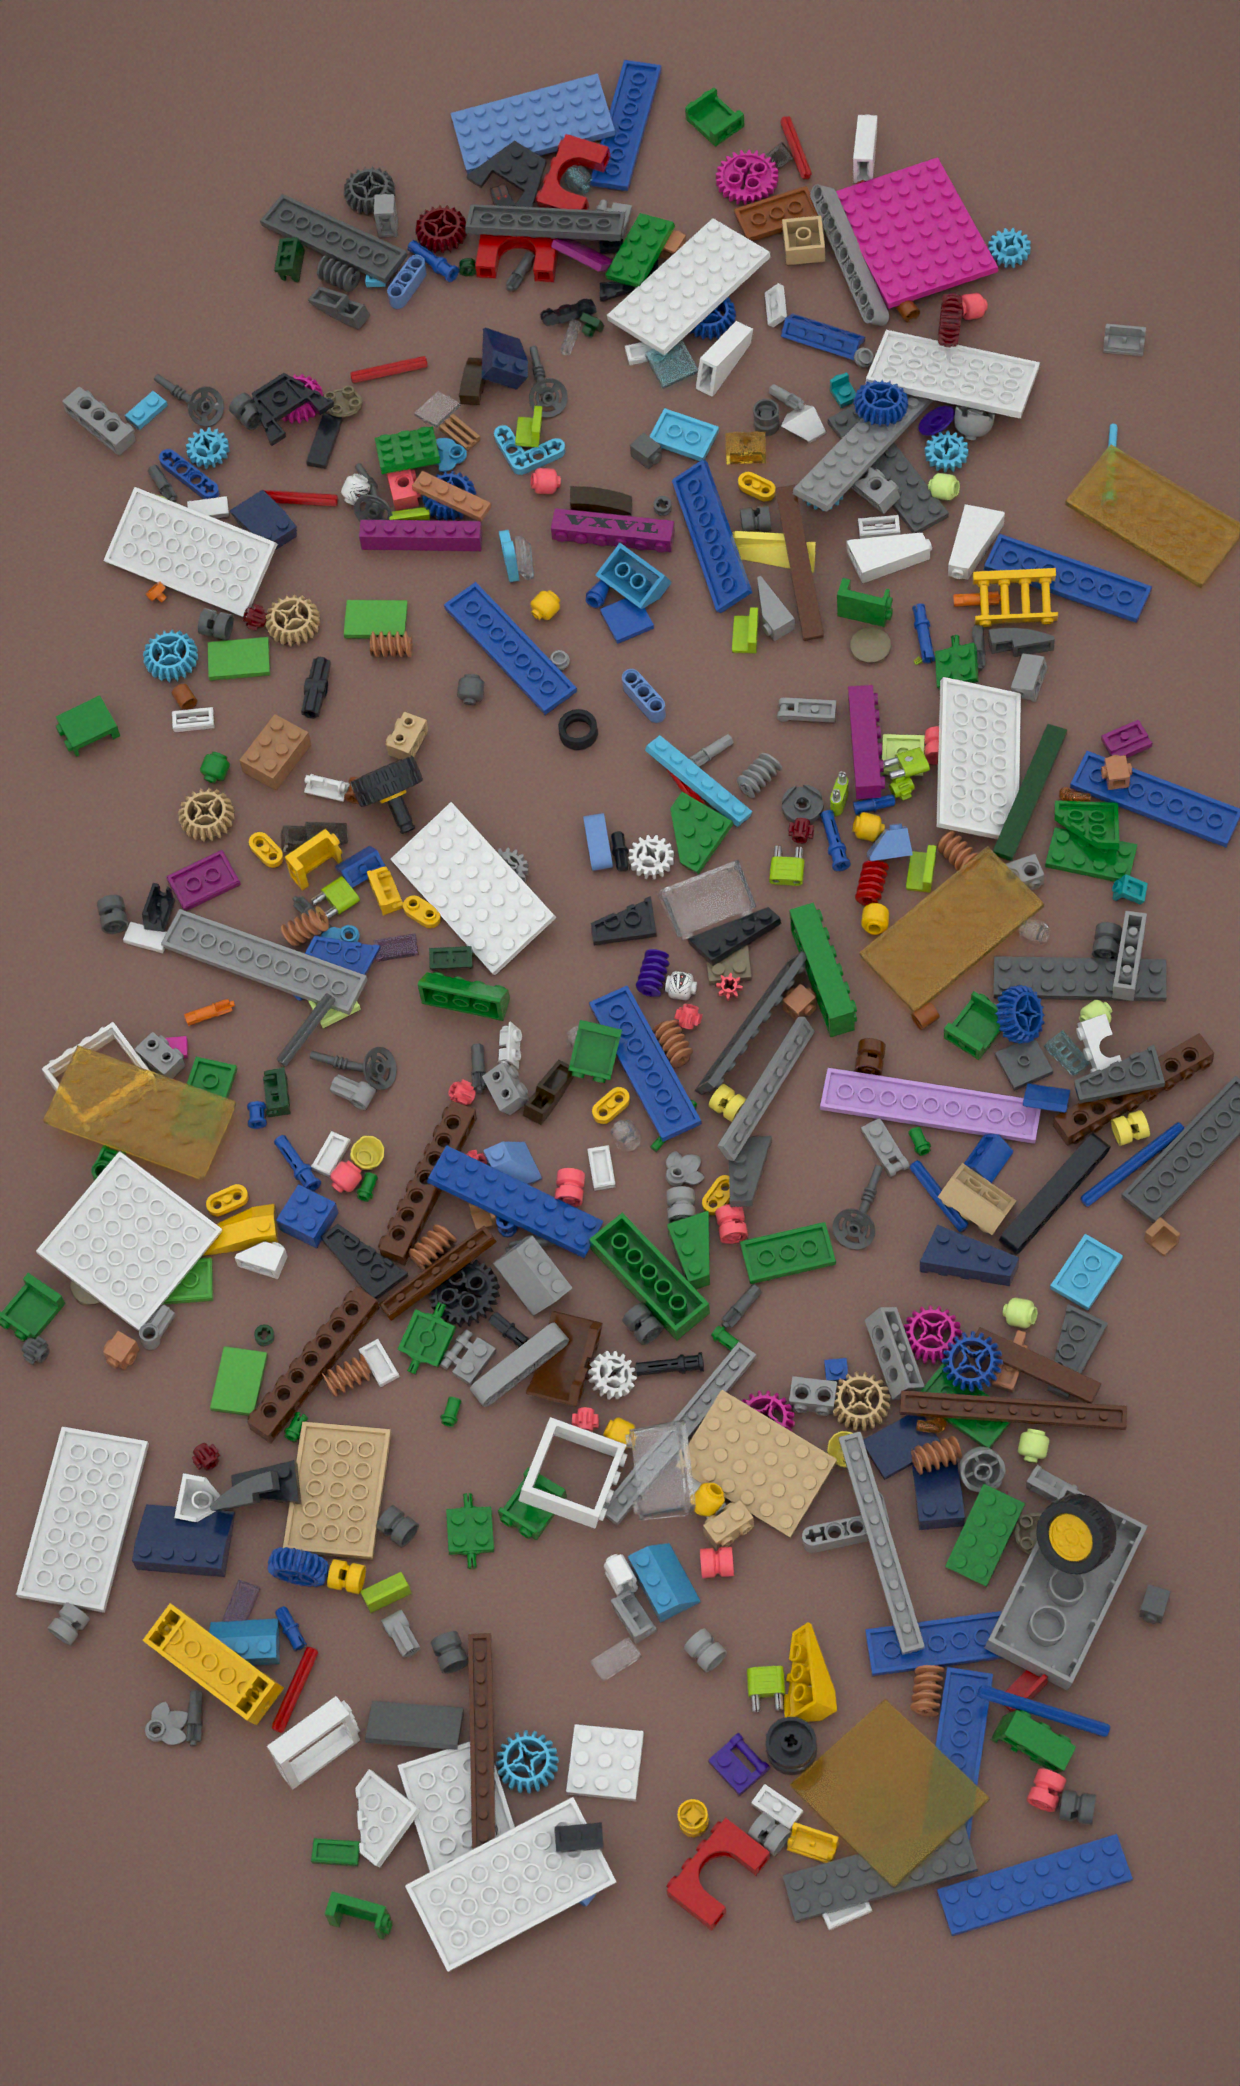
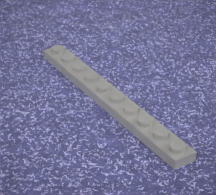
(693, 1413)
(881, 1543)

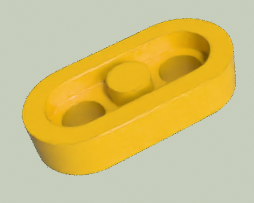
(757, 486)
(267, 851)
(420, 912)
(610, 1106)
(716, 1195)
(226, 1199)

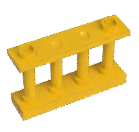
(1024, 578)

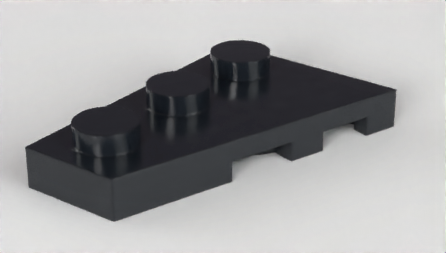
(630, 924)
(288, 1482)

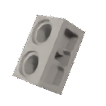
(386, 215)
(1028, 865)
(813, 1389)

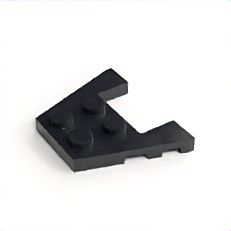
(516, 166)
(615, 289)
(281, 398)

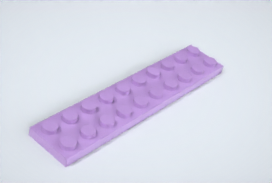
(929, 1105)

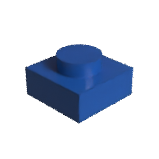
(836, 1369)

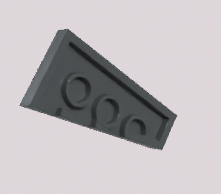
(1128, 1076)
(747, 1170)
(1077, 1341)

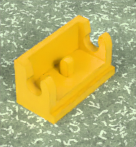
(385, 890)
(812, 1843)

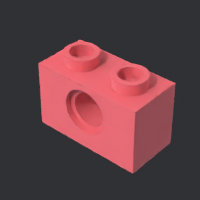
(403, 496)

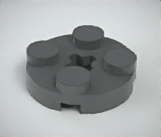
(802, 794)

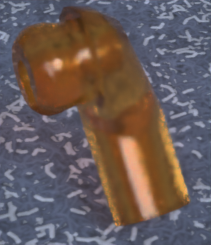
(1067, 795)
(933, 1426)

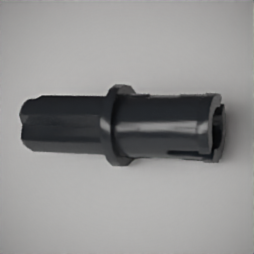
(620, 851)
(508, 1329)

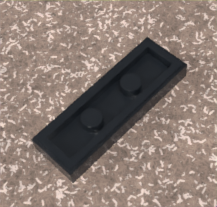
(324, 441)

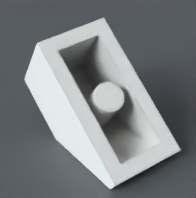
(263, 1259)

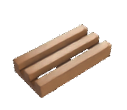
(449, 423)

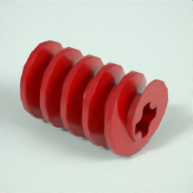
(871, 882)

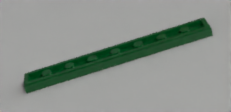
(1029, 792)

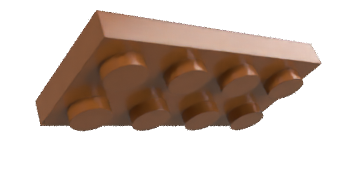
(766, 216)

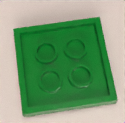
(407, 450)

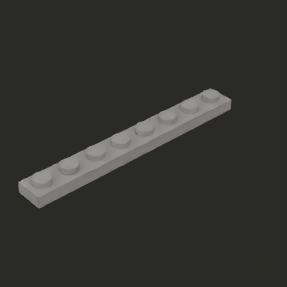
(765, 1088)

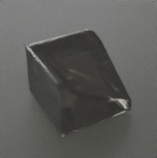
(780, 155)

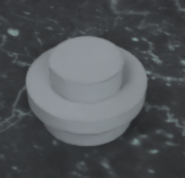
(863, 357)
(560, 659)

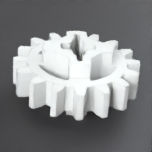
(647, 864)
(619, 1383)

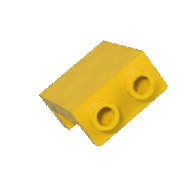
(311, 855)

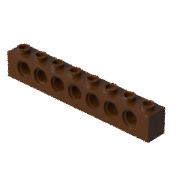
(1175, 1058)
(398, 1249)
(326, 1358)

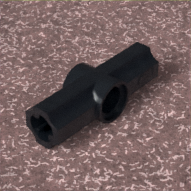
(316, 687)

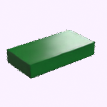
(335, 1852)

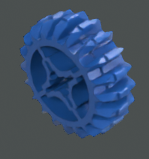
(714, 323)
(881, 403)
(442, 511)
(1020, 1014)
(964, 1367)
(298, 1567)

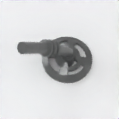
(545, 392)
(199, 404)
(374, 504)
(369, 1070)
(861, 1219)

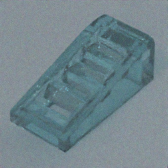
(1073, 1049)

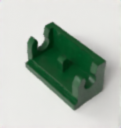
(289, 258)
(451, 957)
(276, 1092)

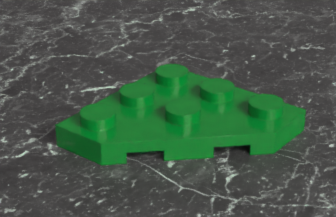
(1091, 821)
(697, 831)

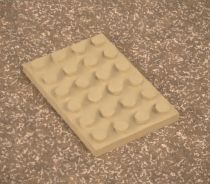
(758, 1463)
(339, 1490)

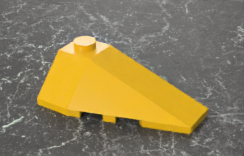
(246, 1230)
(810, 1686)

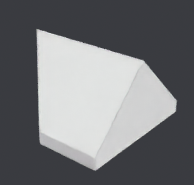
(804, 423)
(195, 1498)

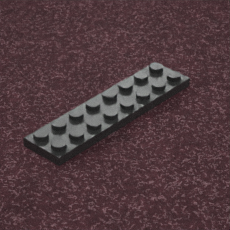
(545, 222)
(334, 238)
(916, 504)
(1076, 977)
(749, 1027)
(1187, 1155)
(855, 1882)

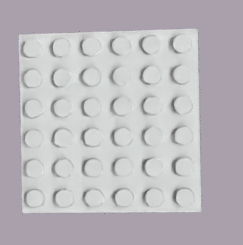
(129, 1241)

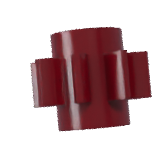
(255, 617)
(801, 830)
(205, 1456)

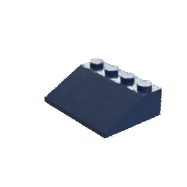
(181, 1544)

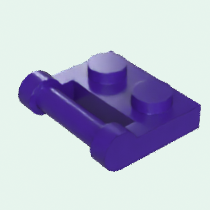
(733, 1770)

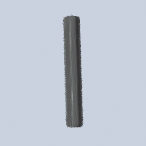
(306, 1029)

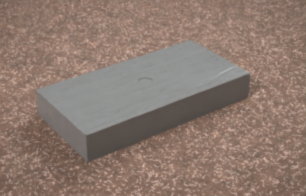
(1057, 1613)

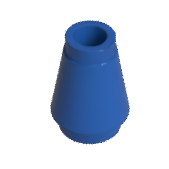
(597, 594)

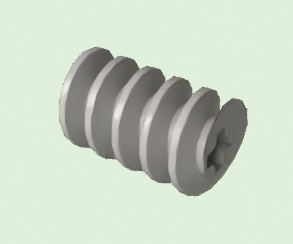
(757, 774)

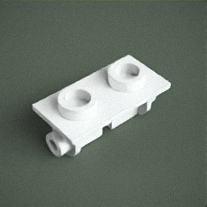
(326, 787)
(510, 1037)

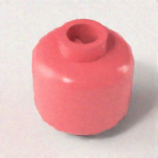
(973, 306)
(545, 481)
(345, 1176)

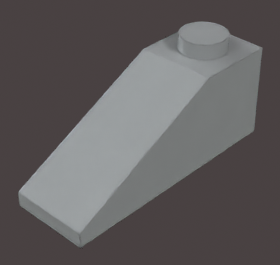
(775, 616)

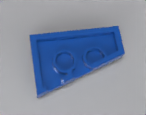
(346, 954)

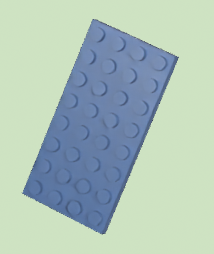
(534, 120)

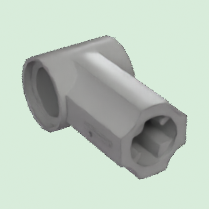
(358, 1094)
(157, 1326)
(399, 1630)

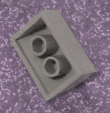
(532, 1275)

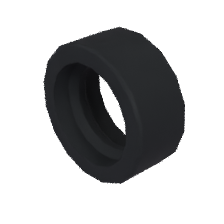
(575, 716)

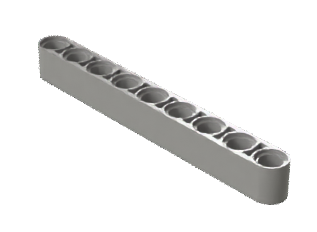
(849, 255)

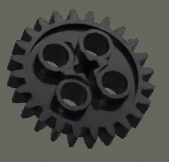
(457, 1308)

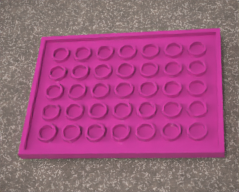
(915, 233)

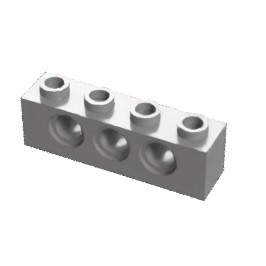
(89, 412)
(881, 498)
(1129, 955)
(893, 1351)

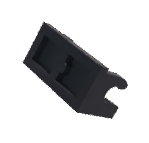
(157, 908)
(579, 1837)

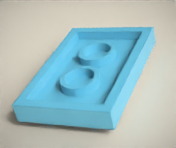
(684, 434)
(1086, 1272)

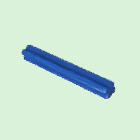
(934, 1191)

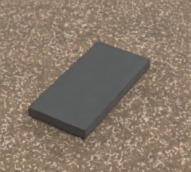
(414, 1725)

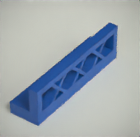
(821, 336)

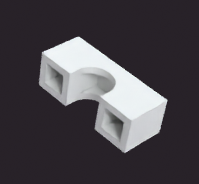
(1092, 1033)

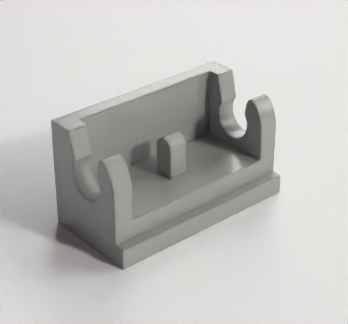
(1124, 340)
(1029, 676)
(1046, 1484)
(633, 1616)

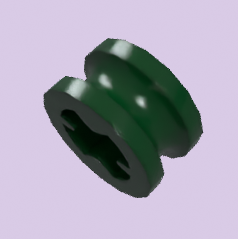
(467, 267)
(259, 1331)

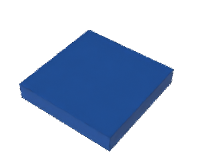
(626, 620)
(1046, 1098)

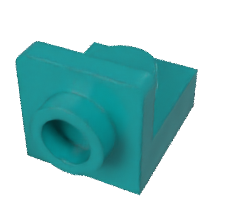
(842, 390)
(1130, 889)

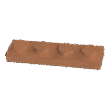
(451, 496)

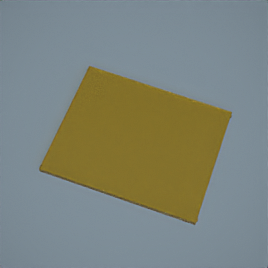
(889, 1792)

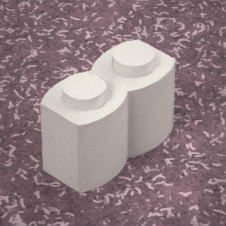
(620, 1574)

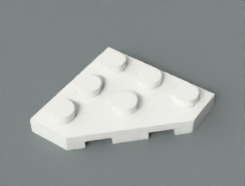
(381, 1817)

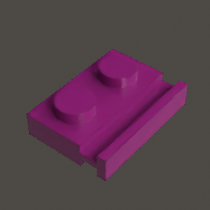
(1127, 740)

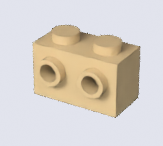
(407, 736)
(728, 1525)

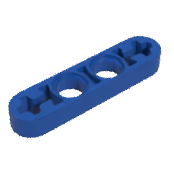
(190, 474)

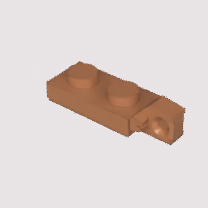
(1008, 1377)

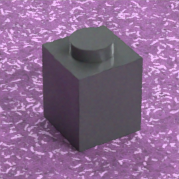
(646, 451)
(1154, 1604)

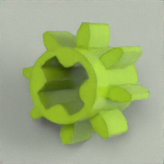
(901, 787)

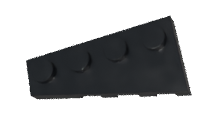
(732, 936)
(365, 1265)

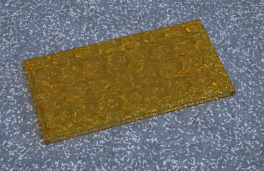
(1155, 516)
(951, 929)
(140, 1112)

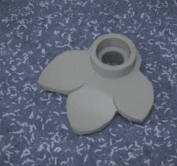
(684, 1168)
(170, 1725)

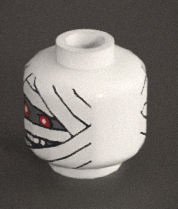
(355, 487)
(680, 985)

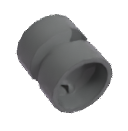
(245, 410)
(766, 416)
(755, 519)
(217, 624)
(112, 914)
(1107, 940)
(644, 1326)
(394, 1524)
(451, 1655)
(1077, 1807)

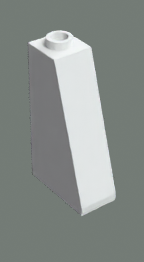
(865, 148)
(722, 358)
(974, 537)
(887, 554)

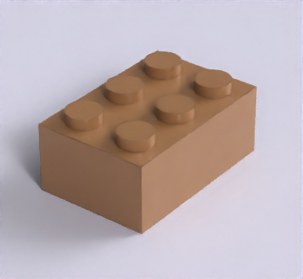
(275, 752)

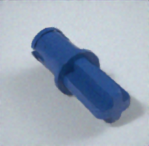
(873, 804)
(290, 1628)

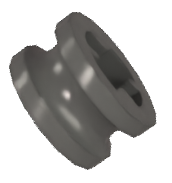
(666, 501)

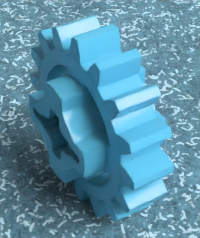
(1009, 247)
(956, 453)
(201, 455)

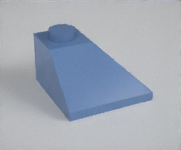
(891, 844)
(513, 1160)

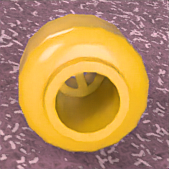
(545, 605)
(868, 826)
(875, 918)
(617, 1429)
(708, 1499)

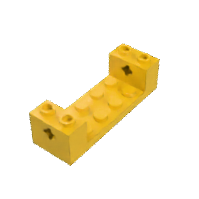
(213, 1664)

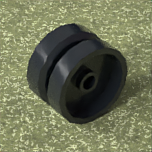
(791, 1732)

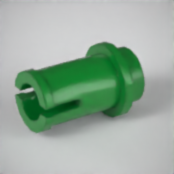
(921, 1145)
(367, 1186)
(723, 1337)
(451, 1411)
(293, 1432)

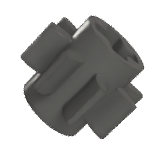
(35, 1350)

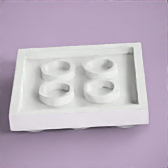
(605, 1762)

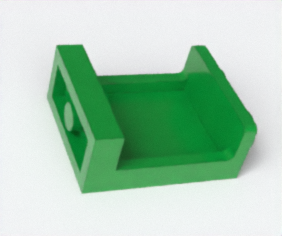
(713, 117)
(863, 606)
(86, 724)
(975, 1026)
(594, 1051)
(31, 1309)
(527, 1518)
(358, 1908)

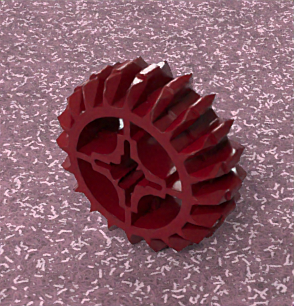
(439, 224)
(950, 320)

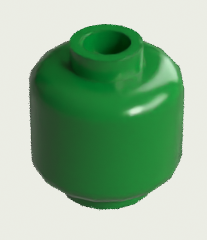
(214, 767)

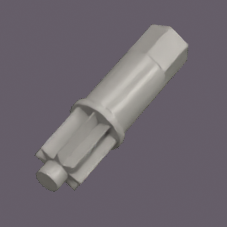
(786, 397)
(712, 750)

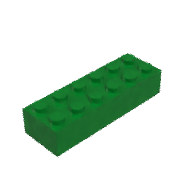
(822, 969)
(649, 1276)

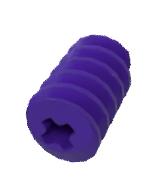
(652, 972)

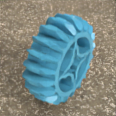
(170, 662)
(535, 1759)

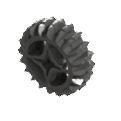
(363, 187)

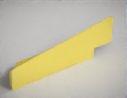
(767, 548)

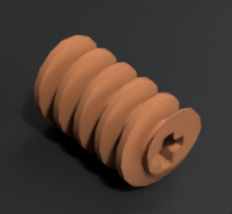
(392, 644)
(954, 850)
(306, 928)
(673, 1042)
(431, 1245)
(347, 1375)
(936, 1453)
(925, 1690)

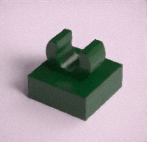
(591, 324)

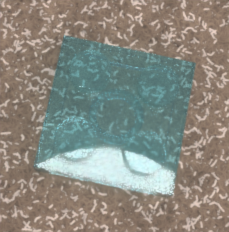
(672, 366)

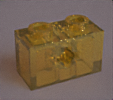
(745, 447)

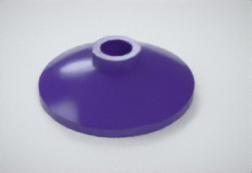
(936, 420)

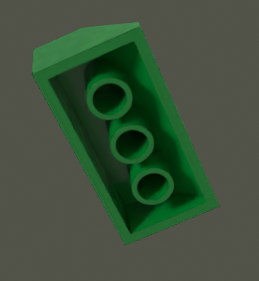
(464, 995)

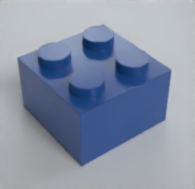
(307, 1216)

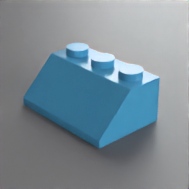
(633, 577)
(663, 1580)
(252, 1639)

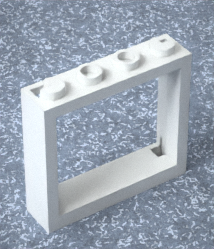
(93, 1043)
(562, 1506)
(307, 1733)

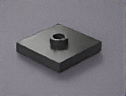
(1023, 1063)

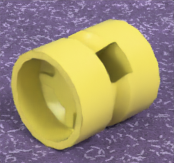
(726, 1102)
(1122, 1128)

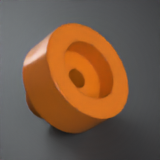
(156, 592)

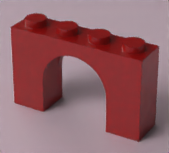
(571, 152)
(493, 247)
(725, 1841)

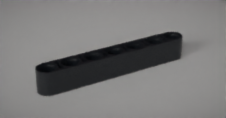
(1054, 1194)

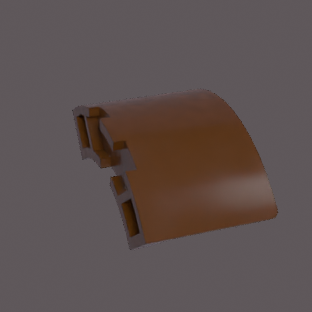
(564, 1374)

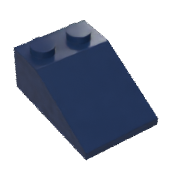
(503, 359)
(265, 518)
(939, 1497)

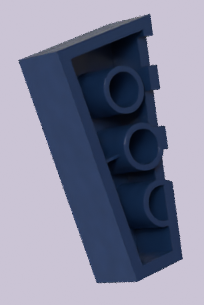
(967, 1258)

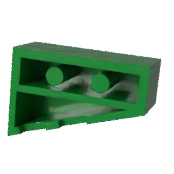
(692, 1247)
(1034, 1740)

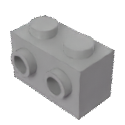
(160, 1056)
(506, 1088)

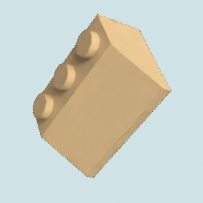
(976, 1199)

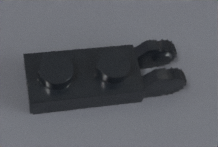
(568, 312)

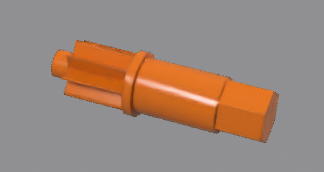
(974, 599)
(209, 1011)

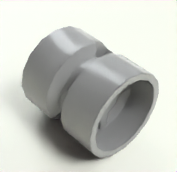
(680, 1203)
(68, 1624)
(703, 1648)
(777, 1835)

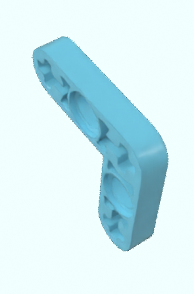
(521, 456)
(509, 555)

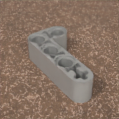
(842, 1526)

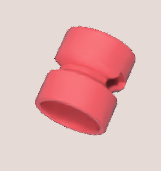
(932, 745)
(570, 1186)
(731, 1224)
(717, 1562)
(1045, 1793)

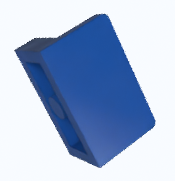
(355, 867)
(989, 1156)

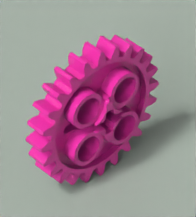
(758, 183)

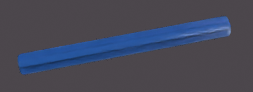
(1131, 1165)
(1043, 1710)

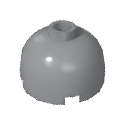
(973, 422)
(981, 1467)

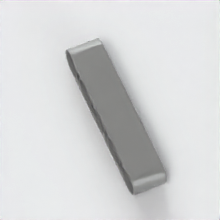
(519, 1364)

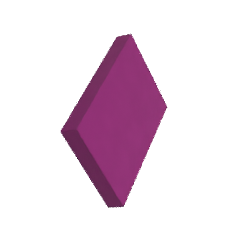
(582, 254)
(203, 880)

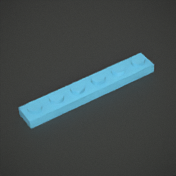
(698, 780)

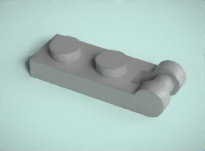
(806, 710)
(884, 1147)

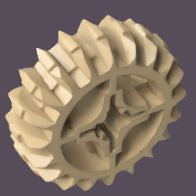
(289, 614)
(207, 807)
(871, 1388)

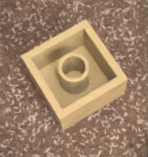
(803, 240)

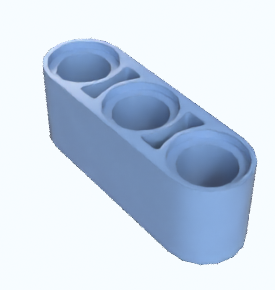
(406, 281)
(642, 687)
(598, 842)

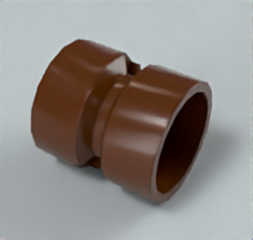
(870, 1056)

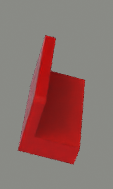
(1027, 1686)

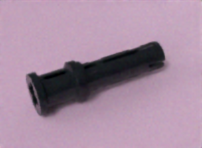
(680, 1364)

